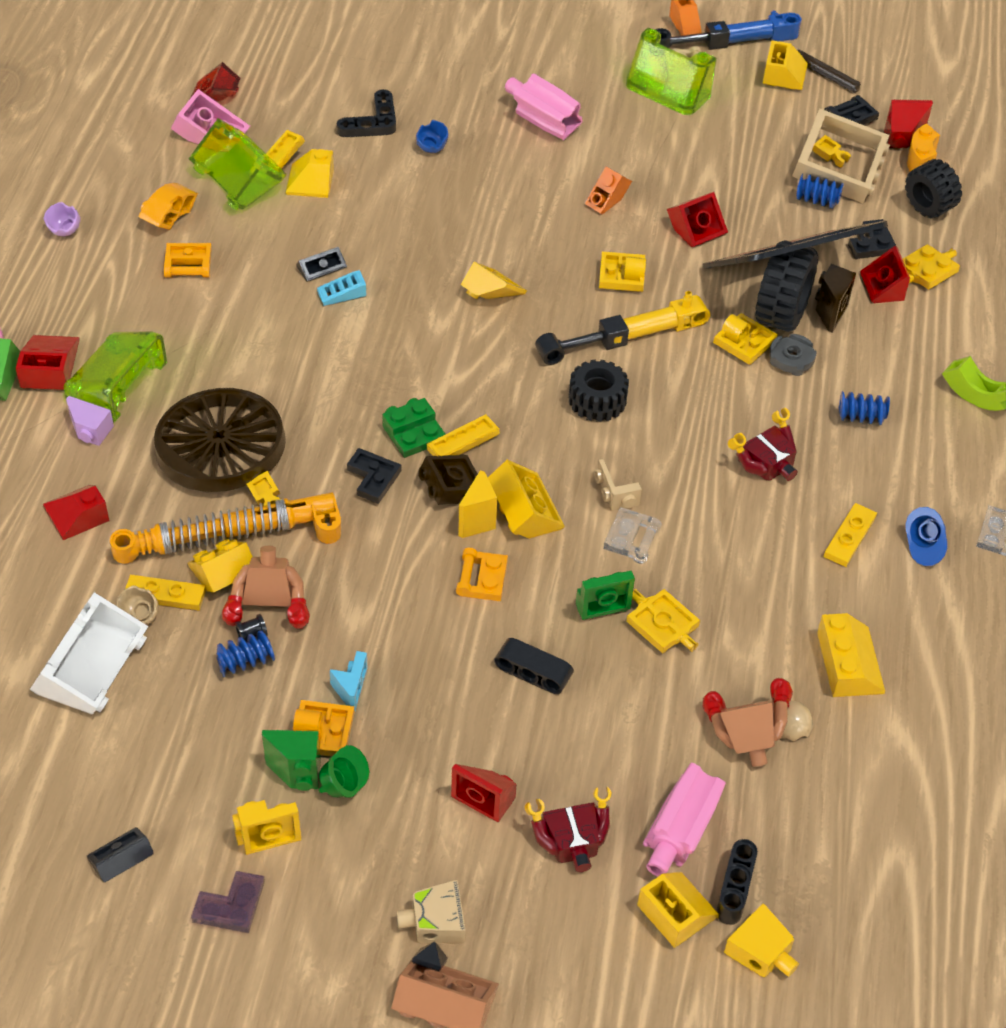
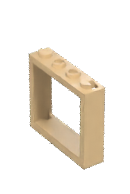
(852, 131)

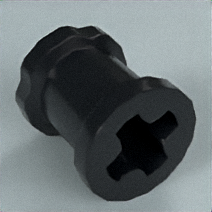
(251, 627)

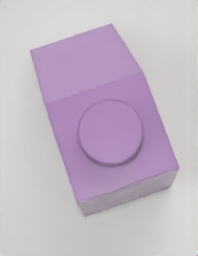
(89, 420)

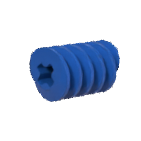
(819, 191)
(863, 408)
(244, 652)

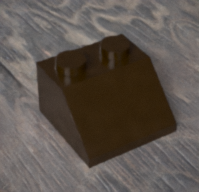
(834, 295)

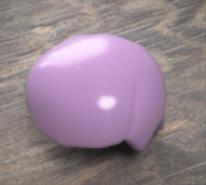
(62, 219)

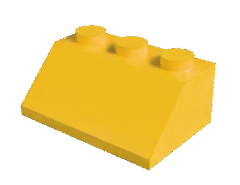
(524, 501)
(849, 656)

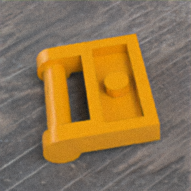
(187, 255)
(490, 577)

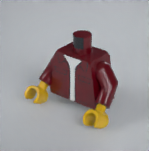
(769, 452)
(572, 831)

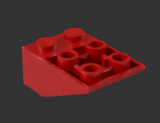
(46, 362)

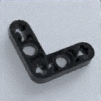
(380, 124)

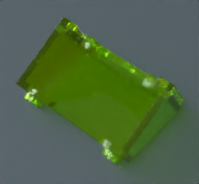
(670, 76)
(236, 164)
(115, 368)

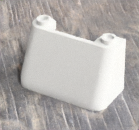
(90, 656)

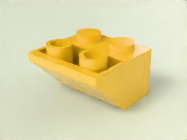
(784, 66)
(221, 565)
(675, 907)

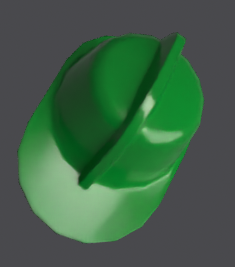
(344, 773)

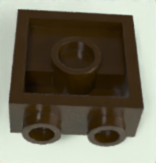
(447, 477)

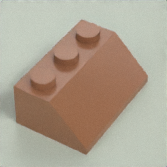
(444, 997)

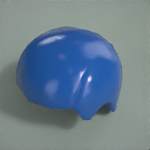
(432, 137)

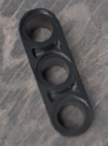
(533, 665)
(740, 870)

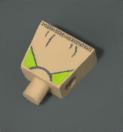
(436, 915)

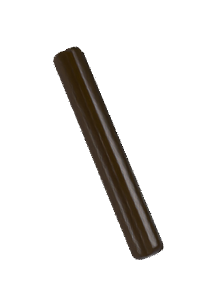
(830, 72)

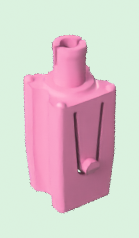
(545, 105)
(682, 819)

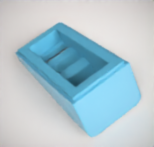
(349, 286)

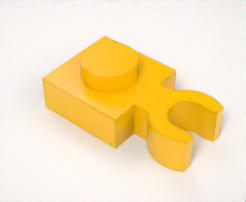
(829, 149)
(264, 489)

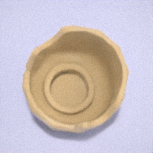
(138, 603)
(799, 721)

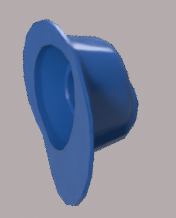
(926, 536)

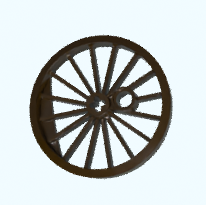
(218, 440)

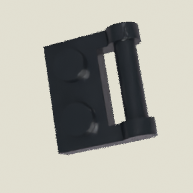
(855, 110)

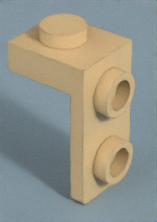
(620, 496)

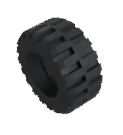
(786, 287)

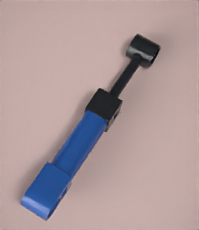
(718, 34)

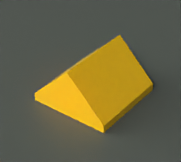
(478, 508)

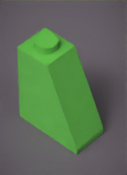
(8, 360)

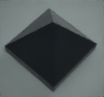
(431, 957)

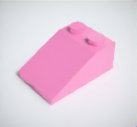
(200, 115)

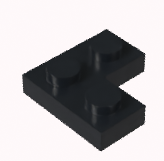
(872, 247)
(378, 474)

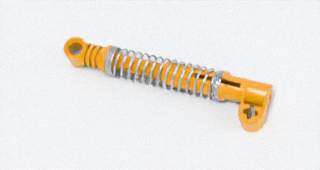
(282, 515)

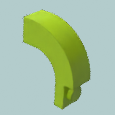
(974, 386)

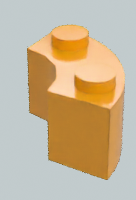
(922, 146)
(168, 205)

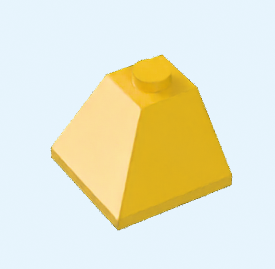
(312, 174)
(489, 283)

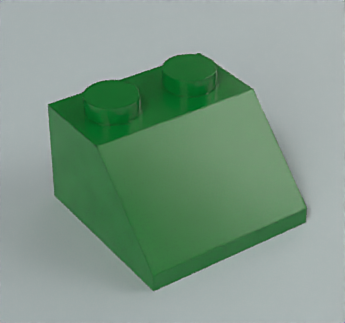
(293, 757)

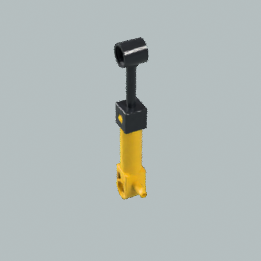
(616, 331)

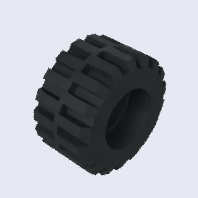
(933, 188)
(598, 390)

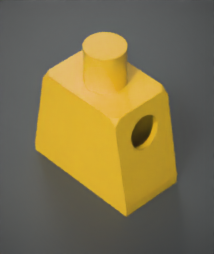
(762, 944)

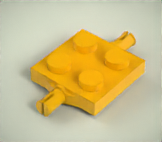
(930, 266)
(663, 621)

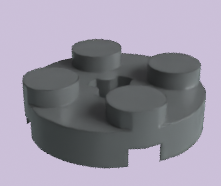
(790, 363)

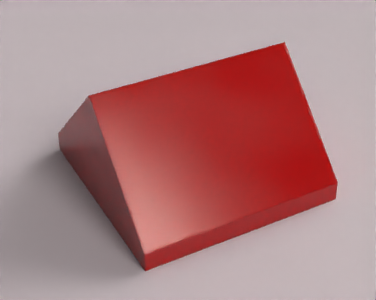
(886, 277)

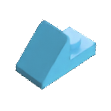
(350, 683)

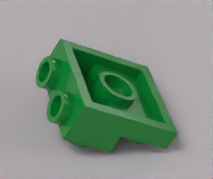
(412, 426)
(605, 595)

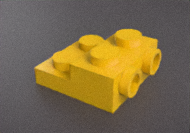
(266, 828)

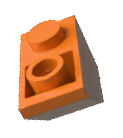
(685, 16)
(608, 190)

